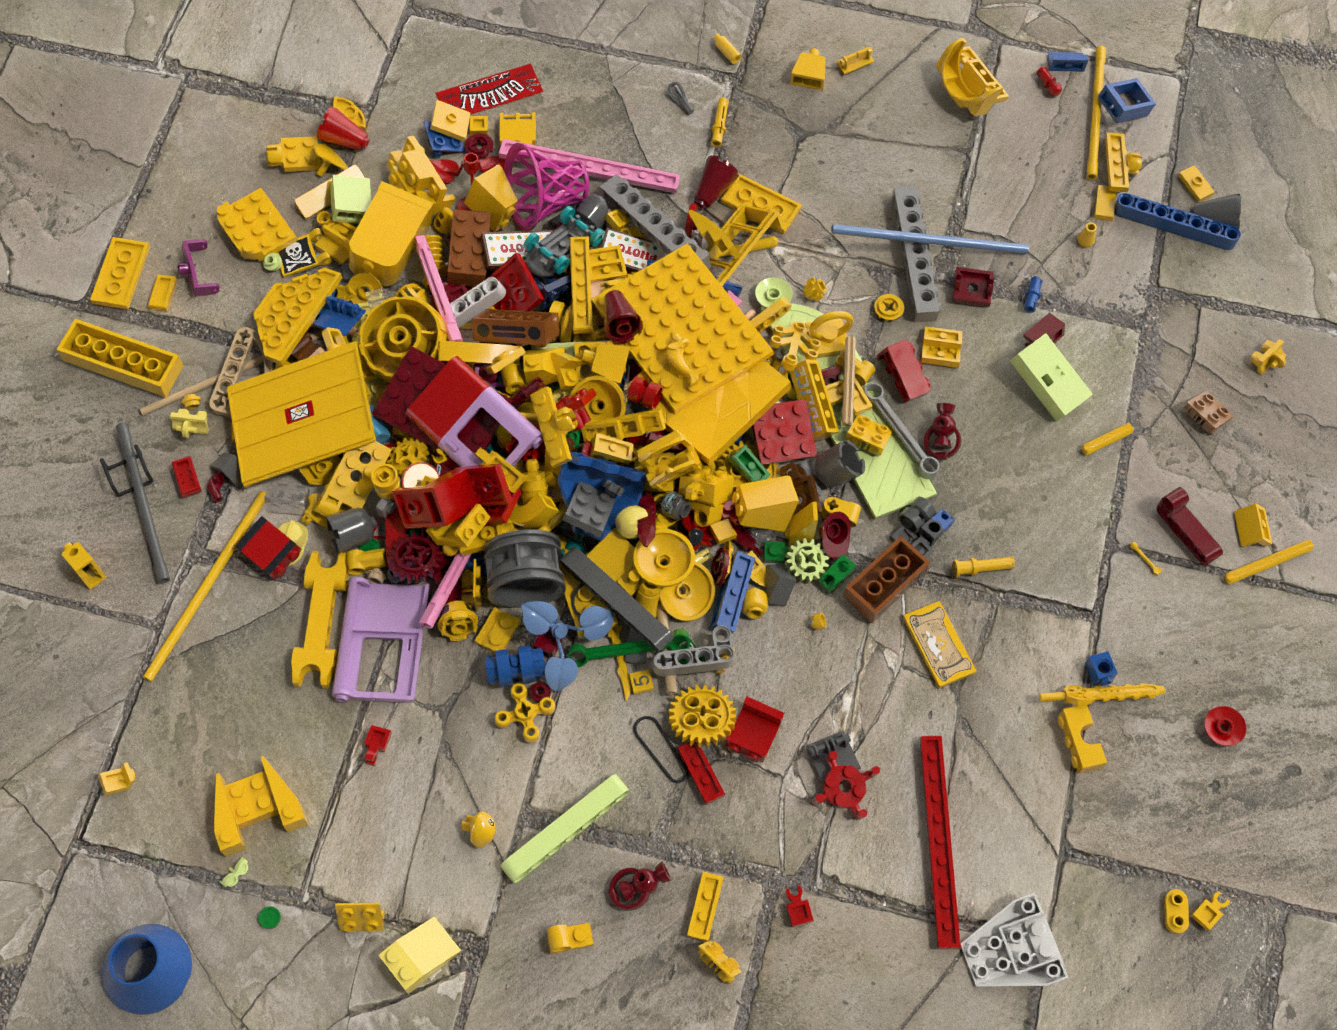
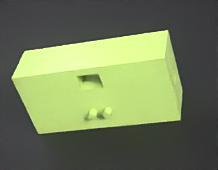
(1051, 377)

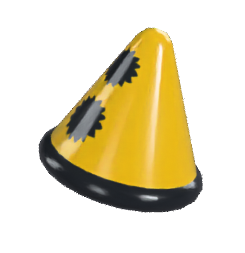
(443, 221)

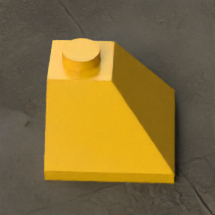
(540, 364)

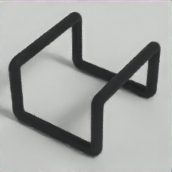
(105, 467)

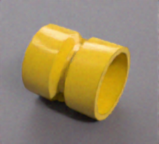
(385, 480)

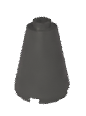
(1221, 209)

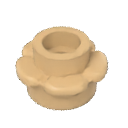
(376, 576)

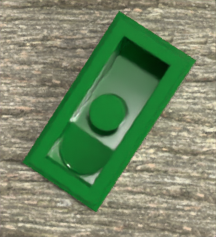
(748, 465)

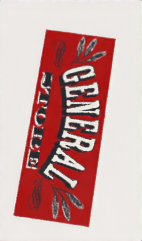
(493, 90)

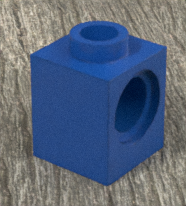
(1104, 661)

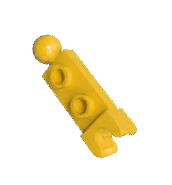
(478, 543)

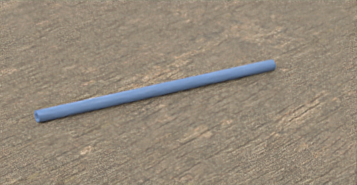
(929, 239)

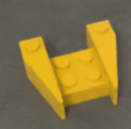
(251, 802)

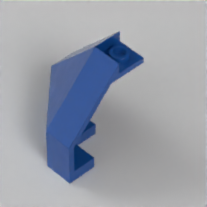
(593, 472)

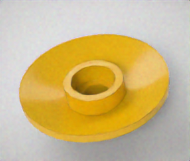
(359, 283)

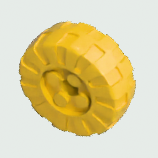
(391, 322)

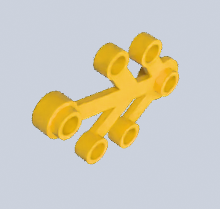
(797, 330)

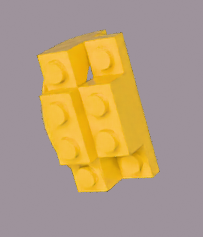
(973, 84)
(415, 173)

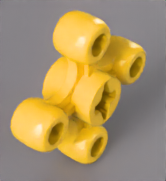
(532, 710)

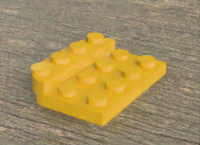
(255, 226)

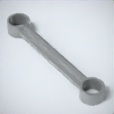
(902, 432)

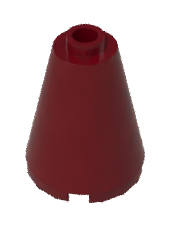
(714, 181)
(620, 318)

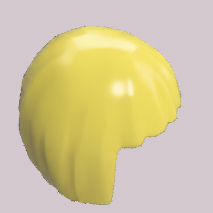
(627, 522)

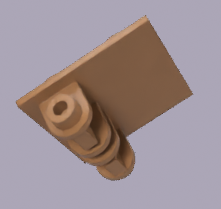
(1209, 410)

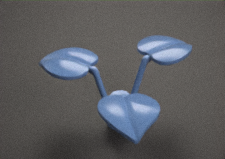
(542, 617)

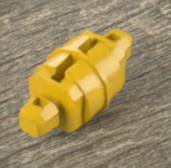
(535, 481)

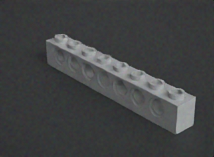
(907, 210)
(648, 218)

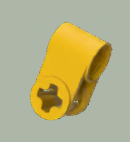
(851, 509)

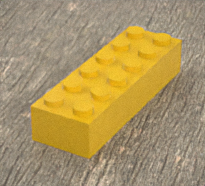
(120, 357)

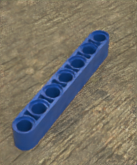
(1177, 221)

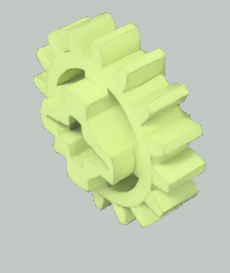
(799, 554)

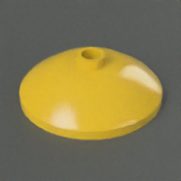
(608, 393)
(667, 547)
(696, 596)

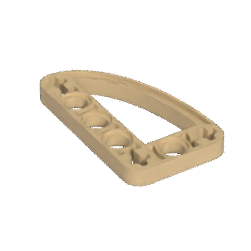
(240, 364)

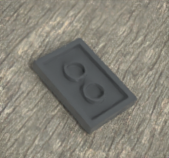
(589, 509)

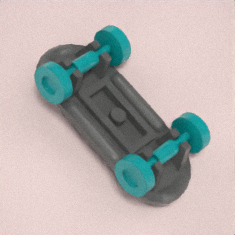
(553, 252)

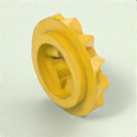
(886, 301)

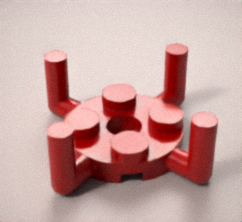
(856, 781)

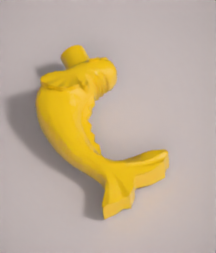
(675, 357)

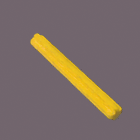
(1268, 562)

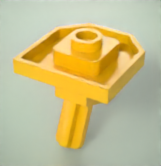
(321, 471)

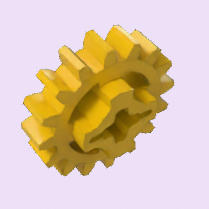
(408, 453)

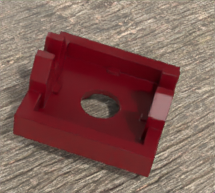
(981, 278)

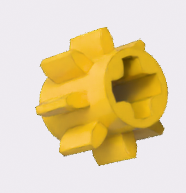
(814, 289)

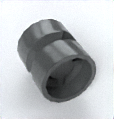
(917, 514)

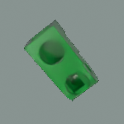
(837, 573)

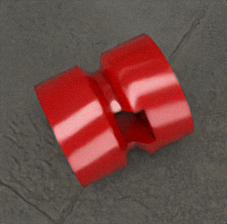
(648, 394)

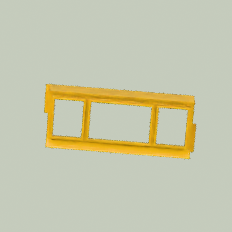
(732, 228)

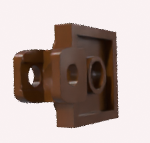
(804, 486)

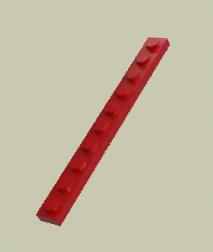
(940, 843)

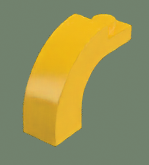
(534, 513)

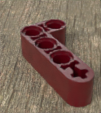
(1187, 527)

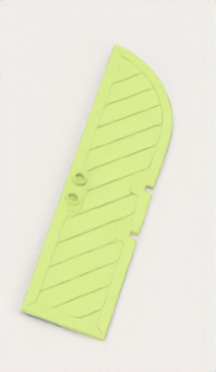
(890, 478)

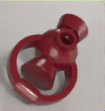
(943, 427)
(643, 882)

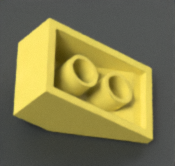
(419, 954)

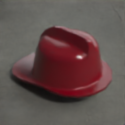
(835, 534)

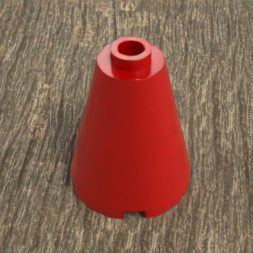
(341, 131)

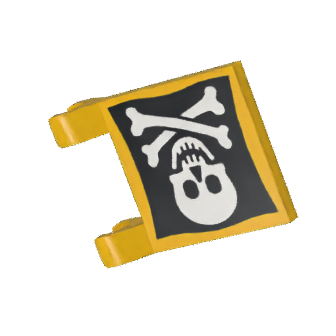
(301, 255)

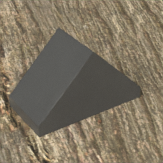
(229, 467)
(778, 585)

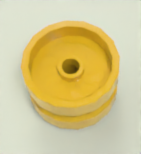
(565, 321)

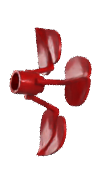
(448, 169)

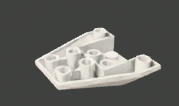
(1015, 948)

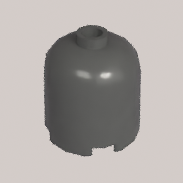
(839, 464)
(351, 529)

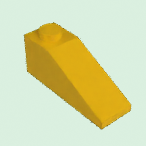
(802, 525)

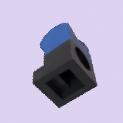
(935, 527)

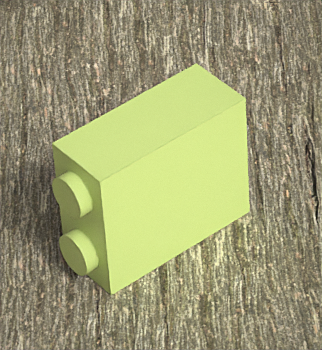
(349, 198)

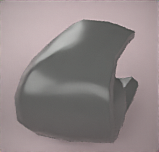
(593, 210)

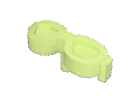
(232, 878)

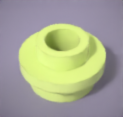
(272, 262)

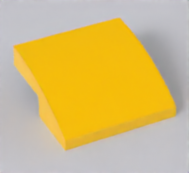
(607, 263)
(941, 347)

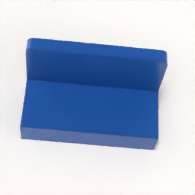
(1067, 61)

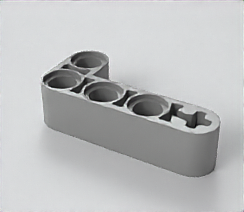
(693, 654)

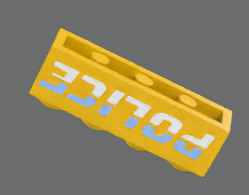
(811, 386)

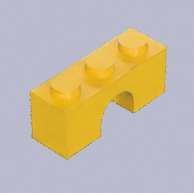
(1084, 756)

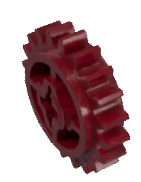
(415, 552)

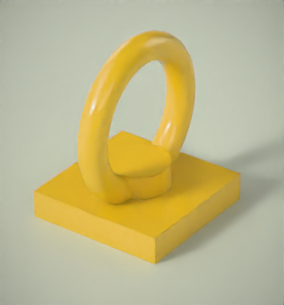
(830, 332)

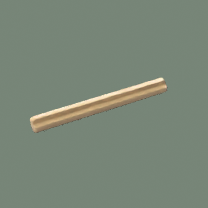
(848, 383)

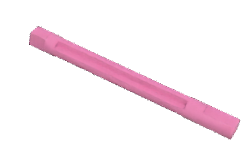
(437, 289)
(446, 586)

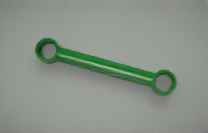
(623, 648)

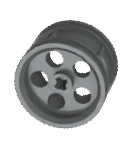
(523, 568)

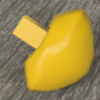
(481, 828)

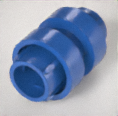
(500, 668)

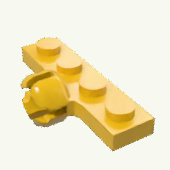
(1120, 162)
(554, 426)

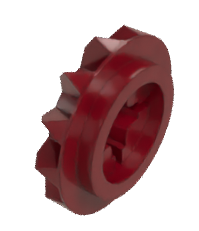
(485, 141)

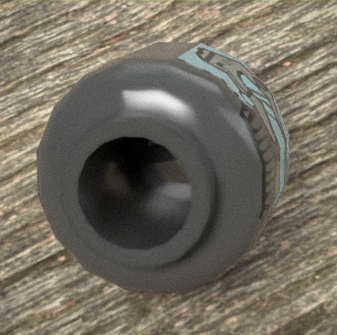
(675, 505)

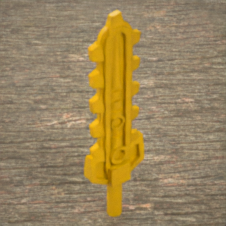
(1083, 696)

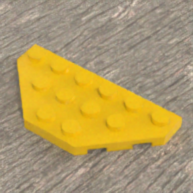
(290, 311)

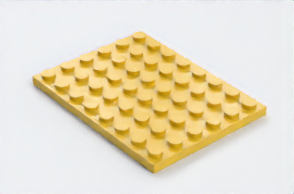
(686, 299)

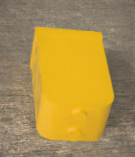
(388, 233)

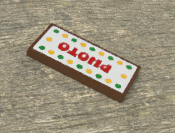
(502, 245)
(634, 249)

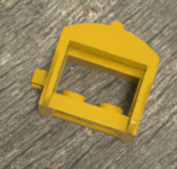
(671, 468)

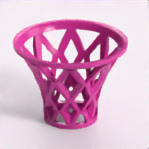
(557, 198)

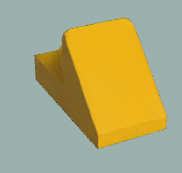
(565, 369)

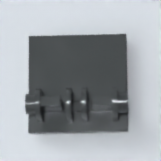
(838, 743)

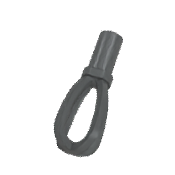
(684, 101)

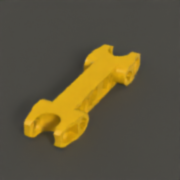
(315, 652)

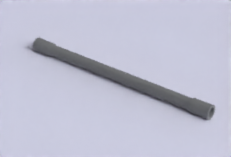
(159, 564)

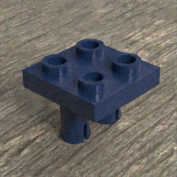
(552, 291)

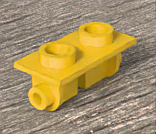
(855, 60)

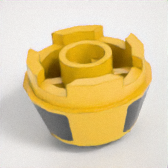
(457, 621)

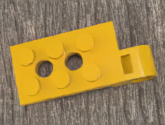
(341, 486)

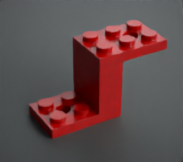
(452, 496)

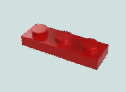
(701, 772)

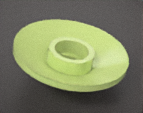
(772, 287)

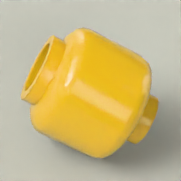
(755, 603)

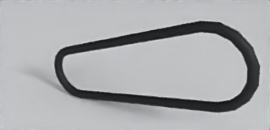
(670, 744)

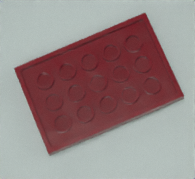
(407, 384)

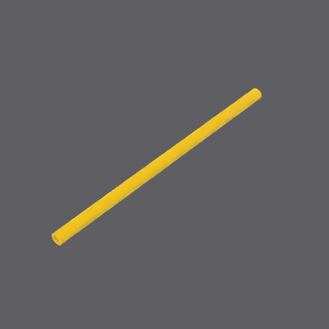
(204, 588)

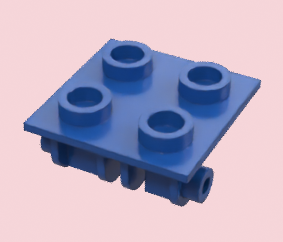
(441, 142)
(339, 315)

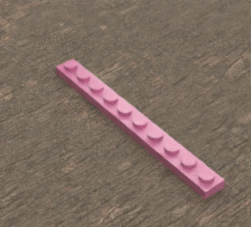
(605, 168)

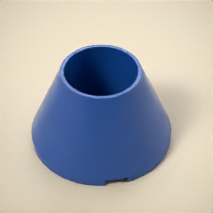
(165, 981)

